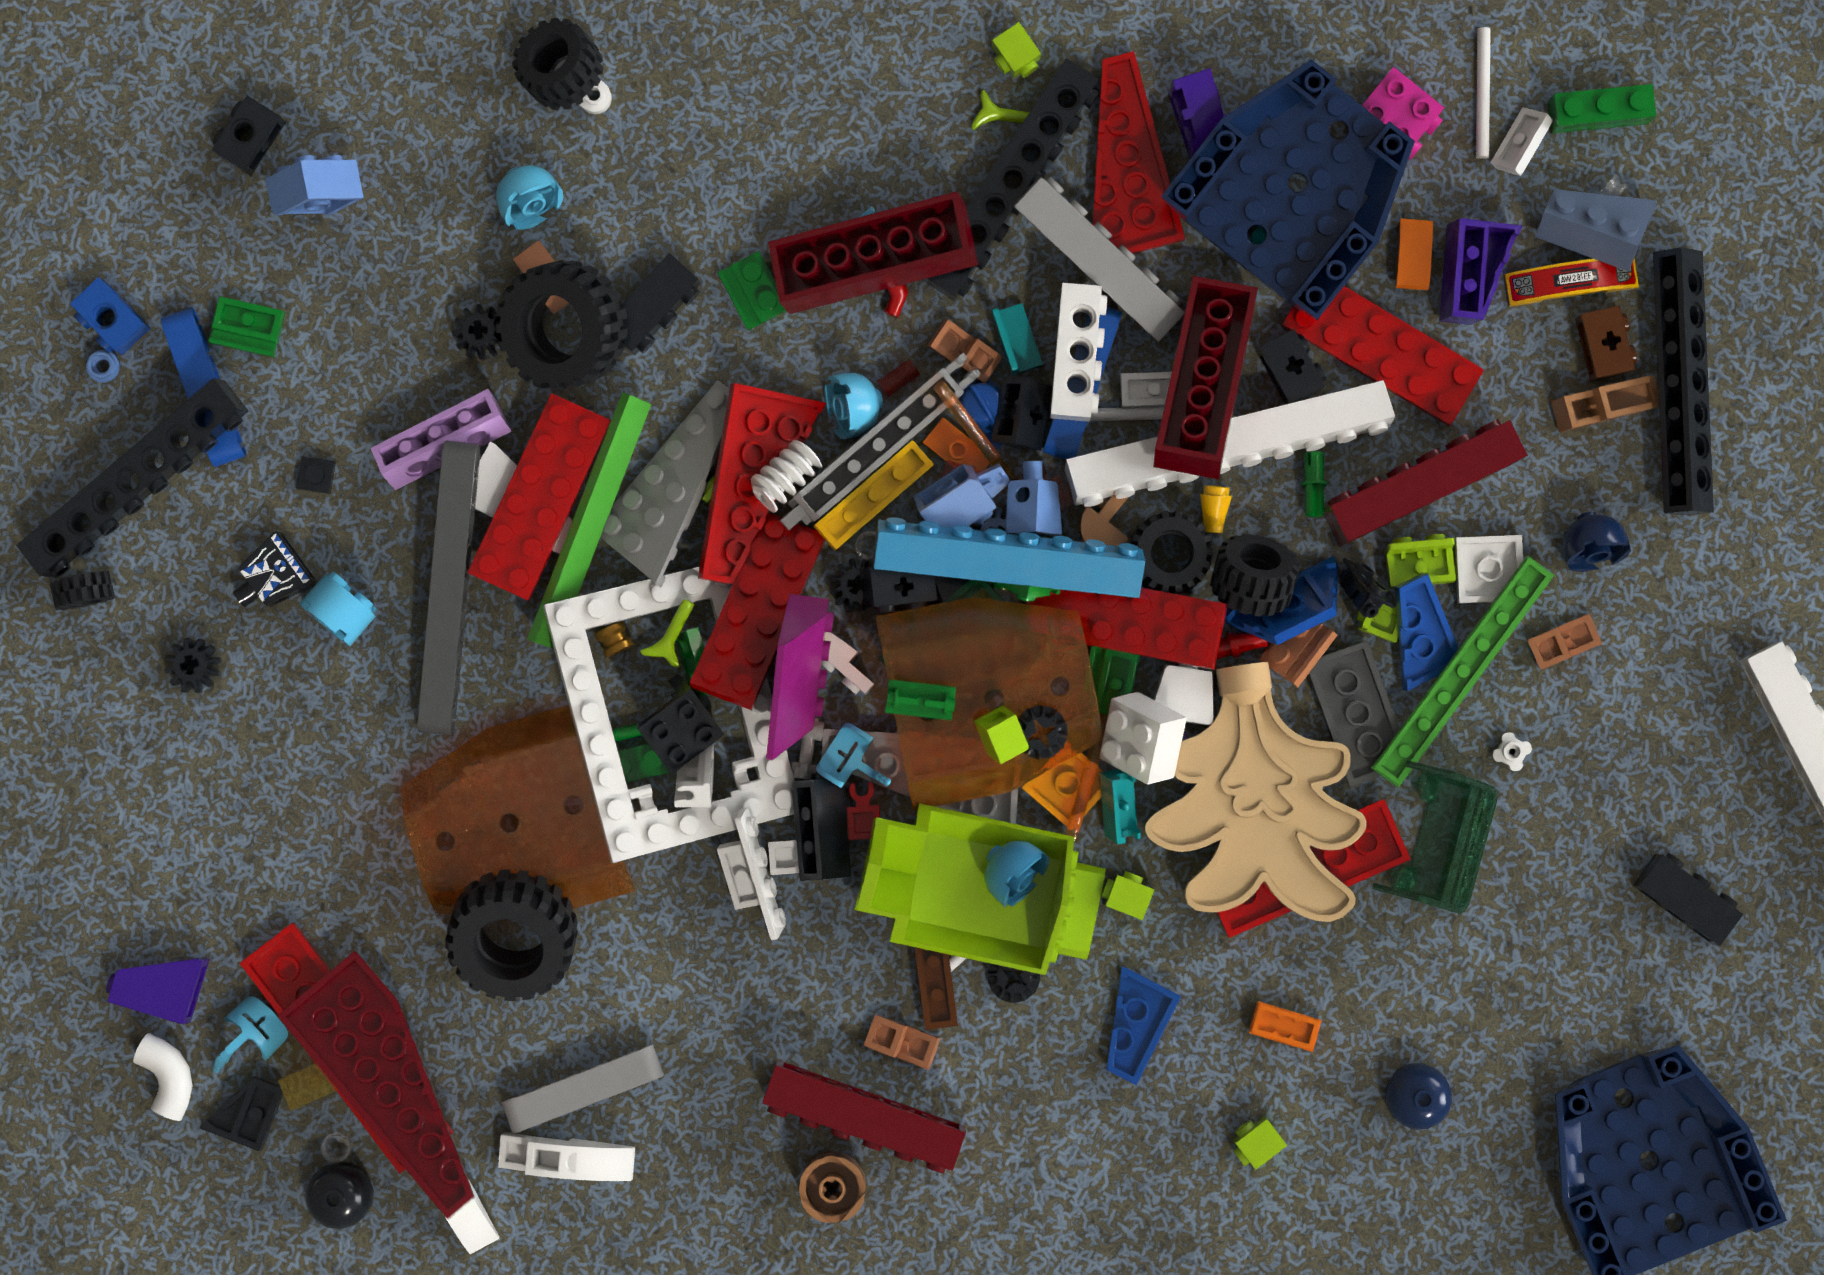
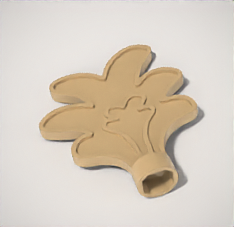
(1262, 802)

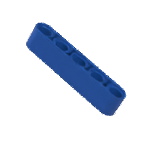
(195, 371)
(1067, 434)

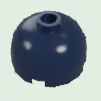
(1594, 540)
(1418, 1096)

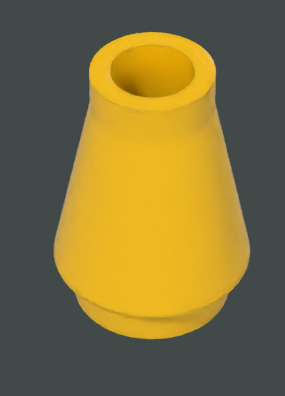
(1215, 505)

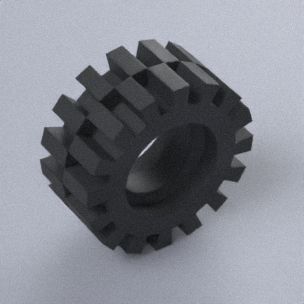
(82, 590)

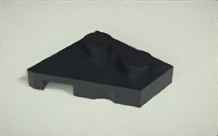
(247, 1114)

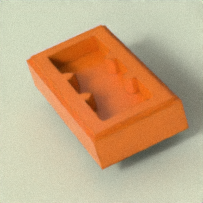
(955, 446)
(1284, 1026)

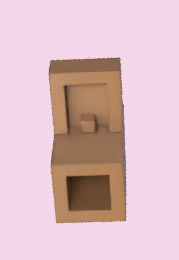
(1097, 525)

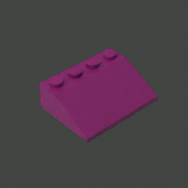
(799, 671)

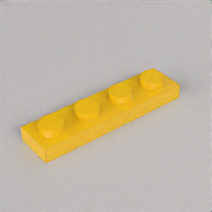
(873, 495)

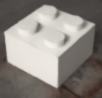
(1142, 738)

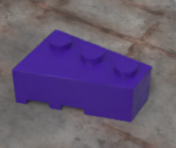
(1195, 107)
(1472, 267)

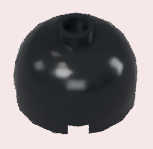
(339, 1195)

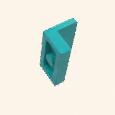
(1016, 339)

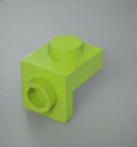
(1382, 625)

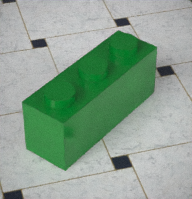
(1602, 108)

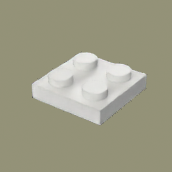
(1485, 566)

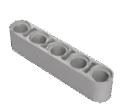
(582, 1089)

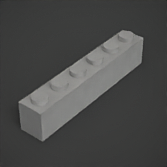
(1098, 258)

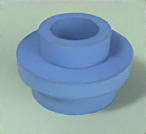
(94, 361)

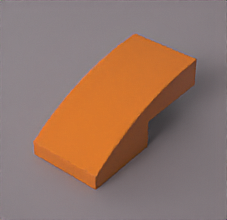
(1414, 254)

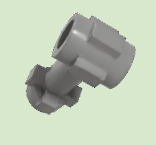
(804, 768)

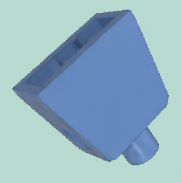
(1033, 503)

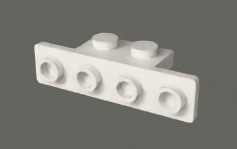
(747, 876)

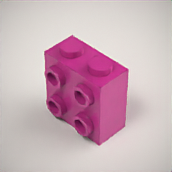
(1405, 106)

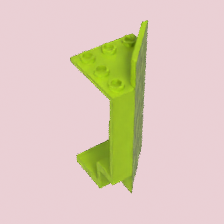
(938, 896)

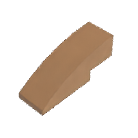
(1606, 403)

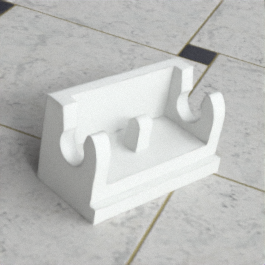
(695, 781)

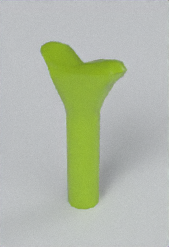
(991, 112)
(665, 646)

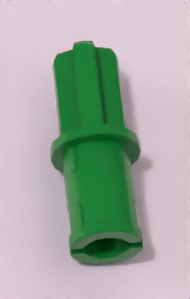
(1314, 483)

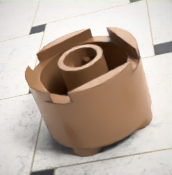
(833, 1206)

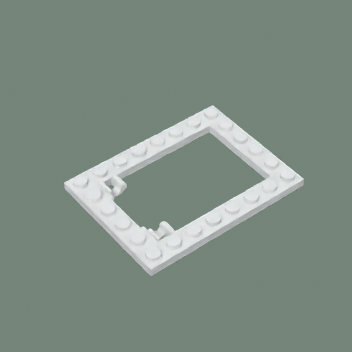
(650, 830)

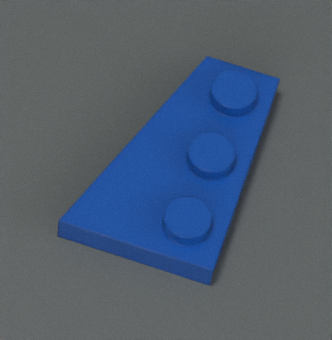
(1139, 1023)

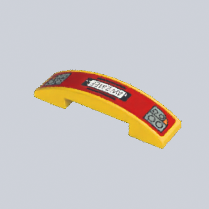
(1567, 280)

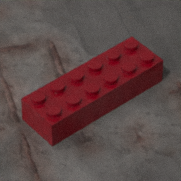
(873, 253)
(1205, 377)
(1428, 481)
(865, 1116)

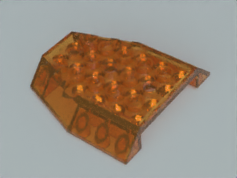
(979, 649)
(519, 770)

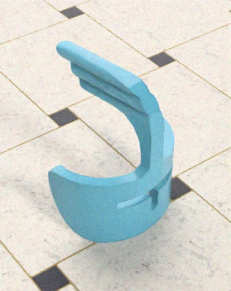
(832, 760)
(272, 1027)

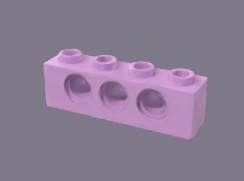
(421, 446)

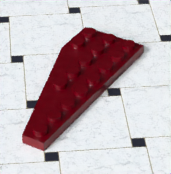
(369, 1054)

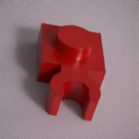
(862, 816)

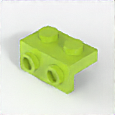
(1409, 559)

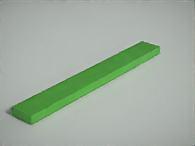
(593, 509)
(1462, 671)

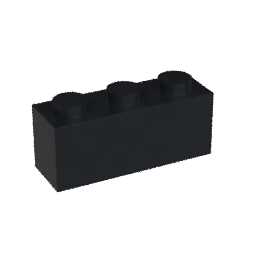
(655, 303)
(821, 830)
(1688, 898)

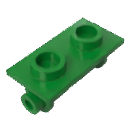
(920, 699)

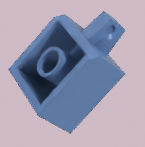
(314, 186)
(962, 496)

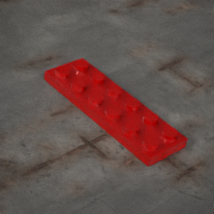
(1390, 351)
(539, 497)
(754, 611)
(1149, 626)
(1371, 854)

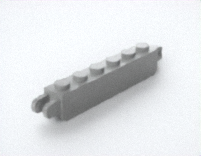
(874, 446)

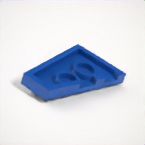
(1422, 631)

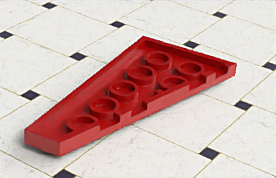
(1130, 164)
(753, 433)

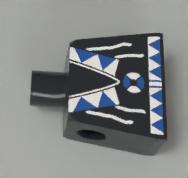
(273, 573)

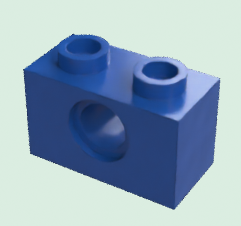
(100, 299)

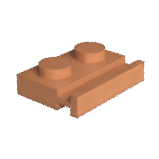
(1299, 654)

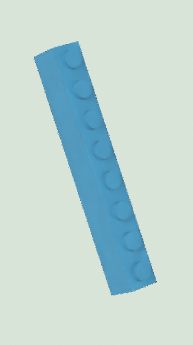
(1009, 557)

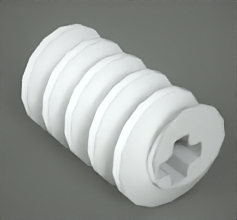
(783, 473)

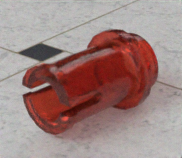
(898, 377)

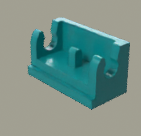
(1118, 805)

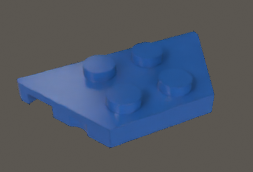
(1311, 604)

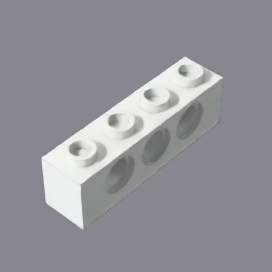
(1073, 300)

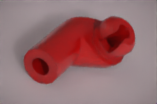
(896, 300)

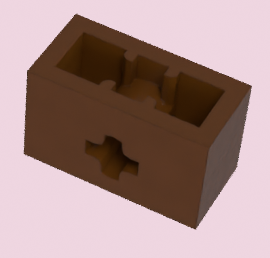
(1602, 360)

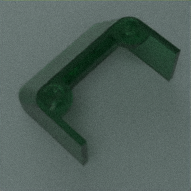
(1449, 840)

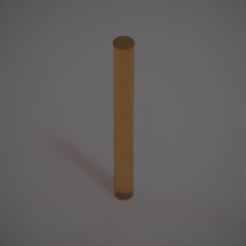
(972, 428)
(1086, 785)

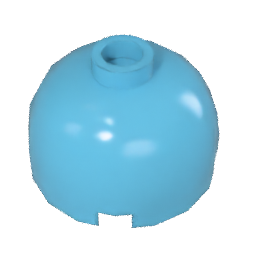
(526, 195)
(853, 403)

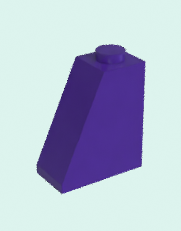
(160, 989)

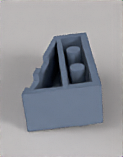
(1596, 225)

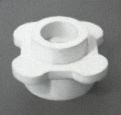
(1510, 742)

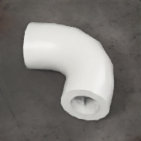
(172, 1076)

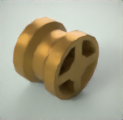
(614, 639)

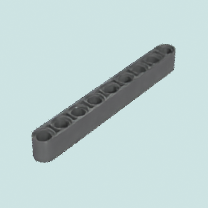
(448, 587)

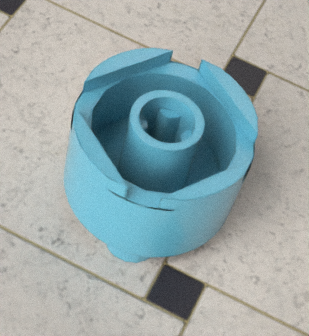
(338, 609)

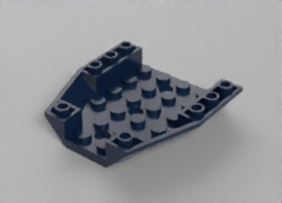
(1310, 235)
(1702, 1170)

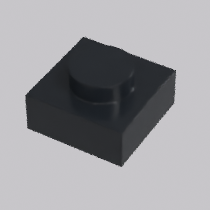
(316, 475)

